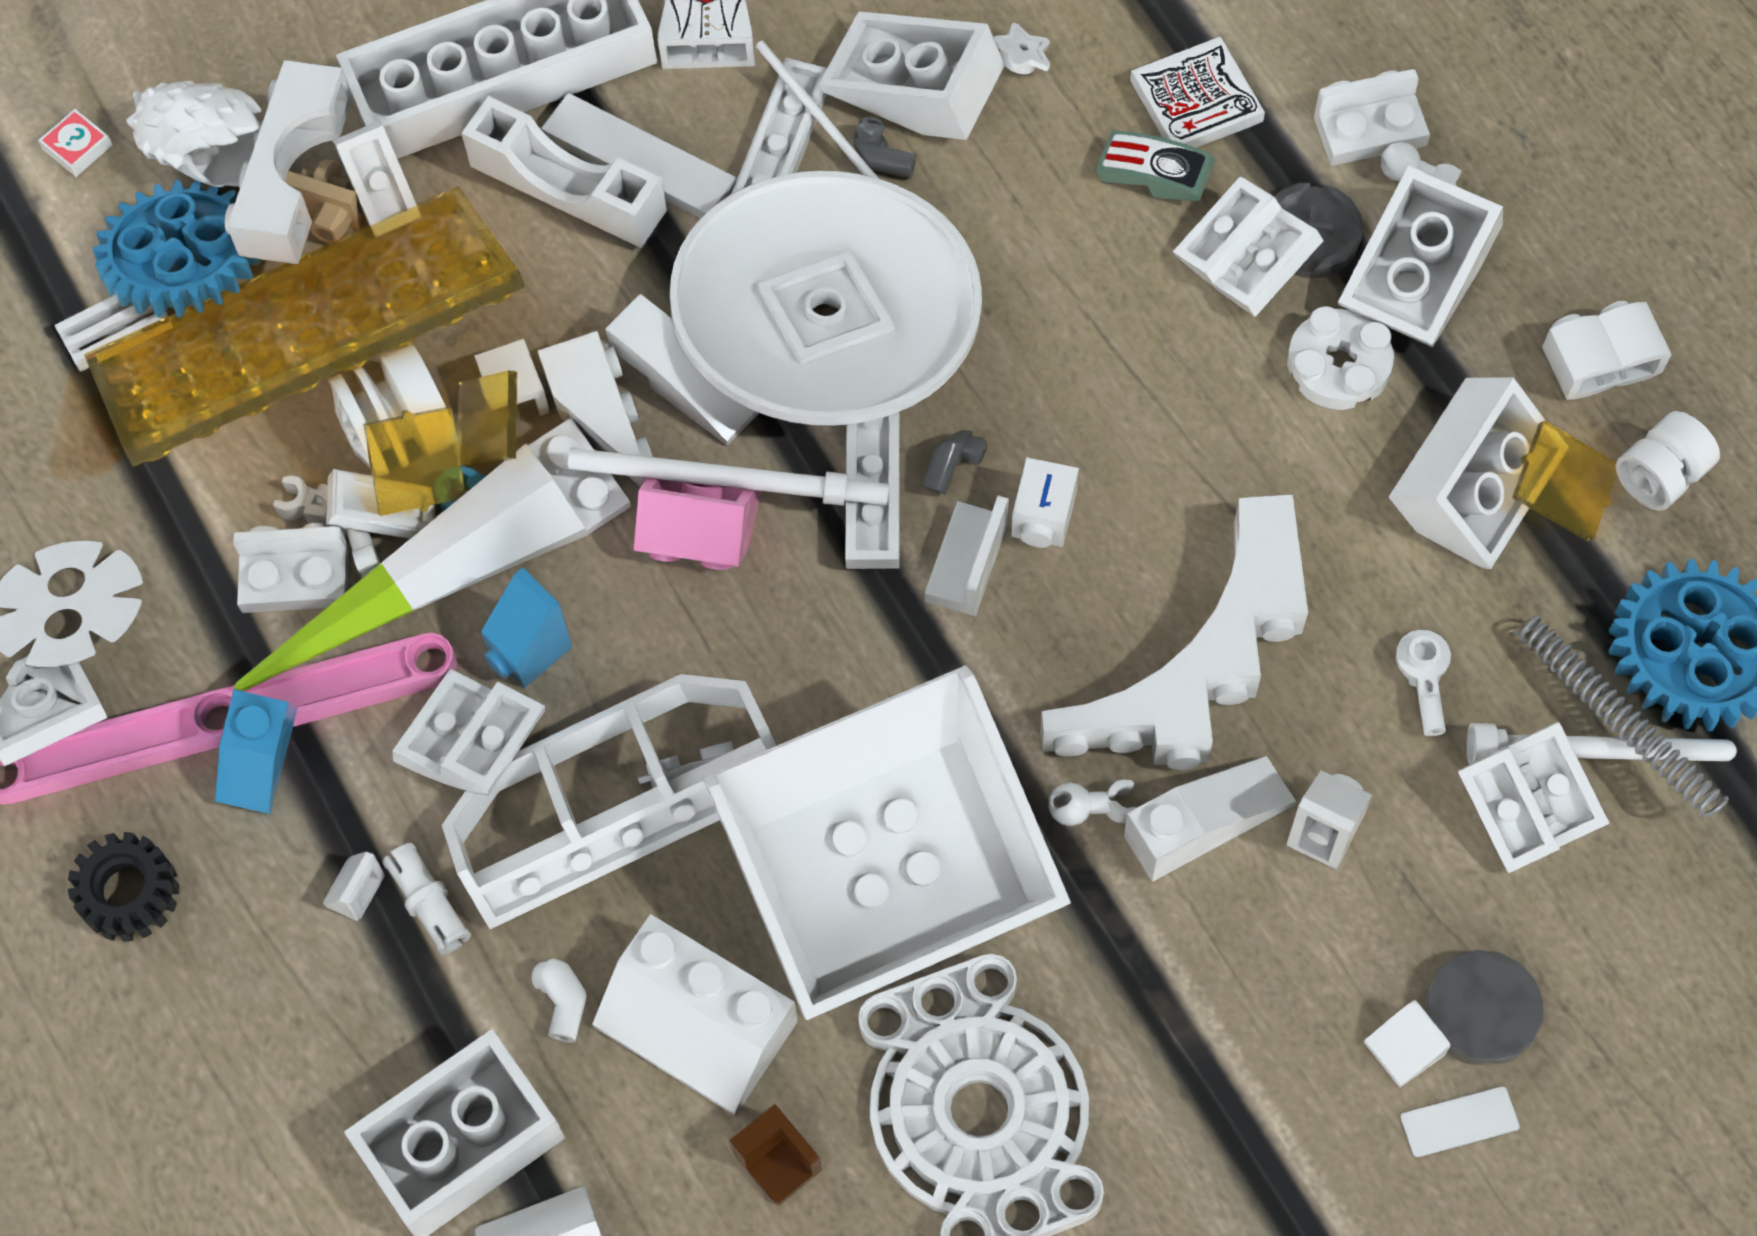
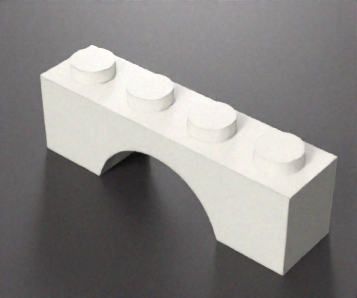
(303, 110)
(518, 153)

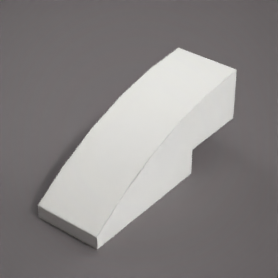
(649, 343)

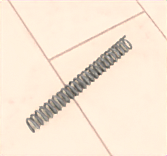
(1615, 705)

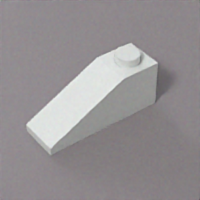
(1204, 815)

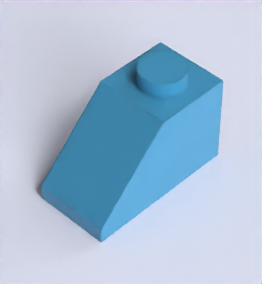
(525, 631)
(253, 750)

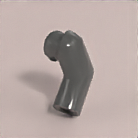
(877, 153)
(948, 455)

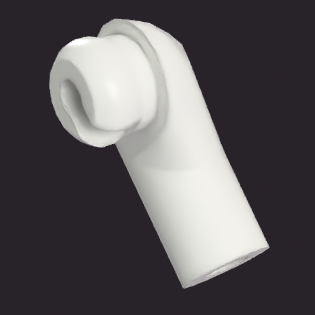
(566, 993)

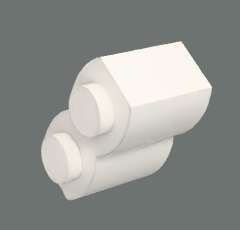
(1605, 349)

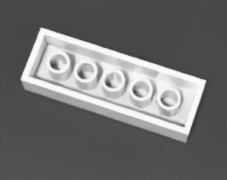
(517, 51)

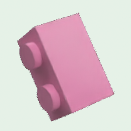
(695, 522)

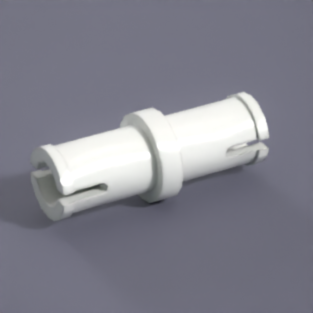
(426, 898)

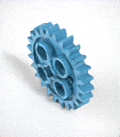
(171, 250)
(1671, 676)

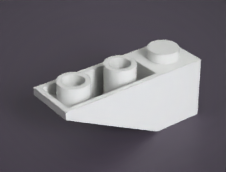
(585, 389)

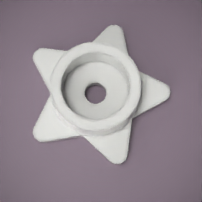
(1022, 51)

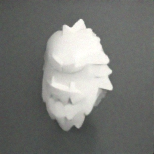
(196, 129)

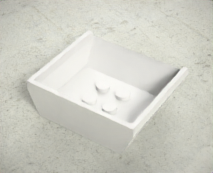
(886, 841)

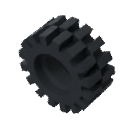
(105, 862)

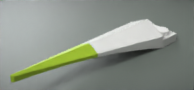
(499, 523)

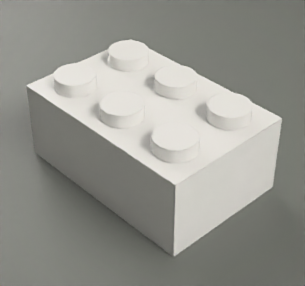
(455, 1135)

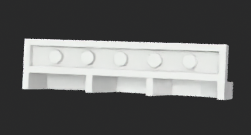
(615, 835)

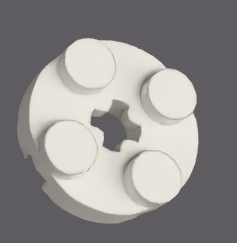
(1345, 331)

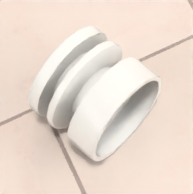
(405, 387)

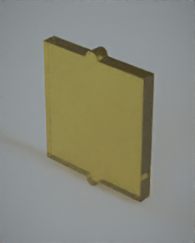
(487, 419)
(414, 460)
(1565, 481)

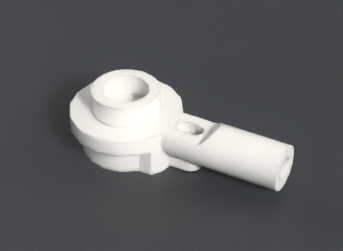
(1423, 660)

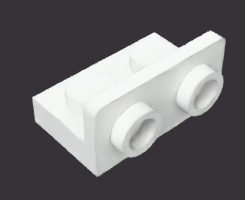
(1369, 115)
(291, 567)

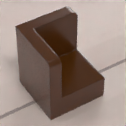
(775, 1155)

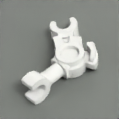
(313, 505)

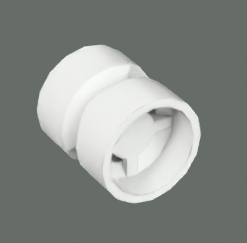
(1667, 460)

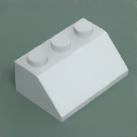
(1468, 470)
(694, 1014)

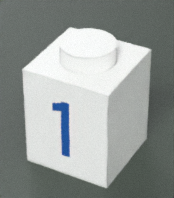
(1044, 503)

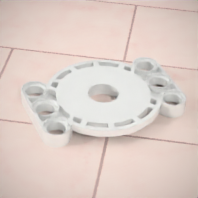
(968, 1049)

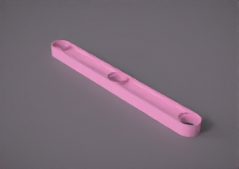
(180, 729)

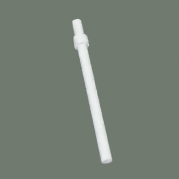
(833, 488)

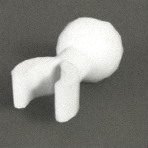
(1401, 155)
(1078, 803)

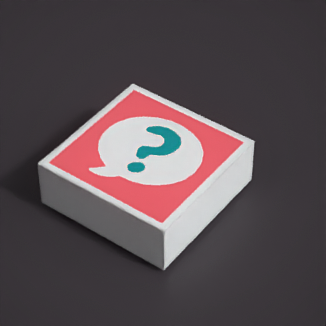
(75, 142)

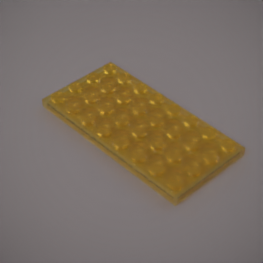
(301, 324)

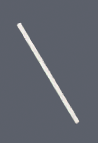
(814, 109)

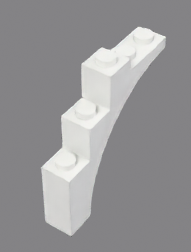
(1221, 662)

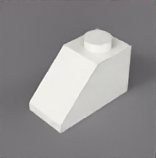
(1328, 818)

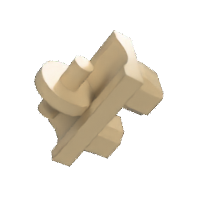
(327, 200)

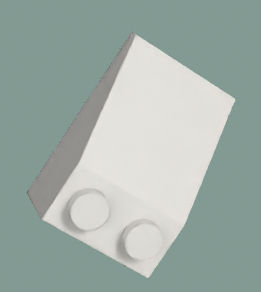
(916, 71)
(1422, 256)

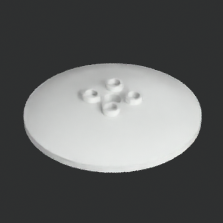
(837, 240)

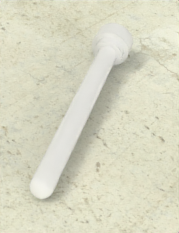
(1486, 739)

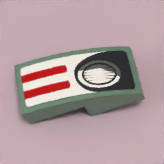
(1162, 164)

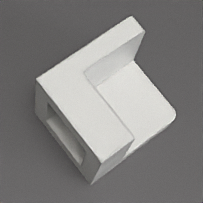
(515, 358)

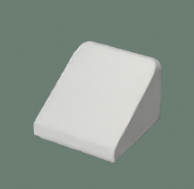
(355, 886)
(1408, 1043)

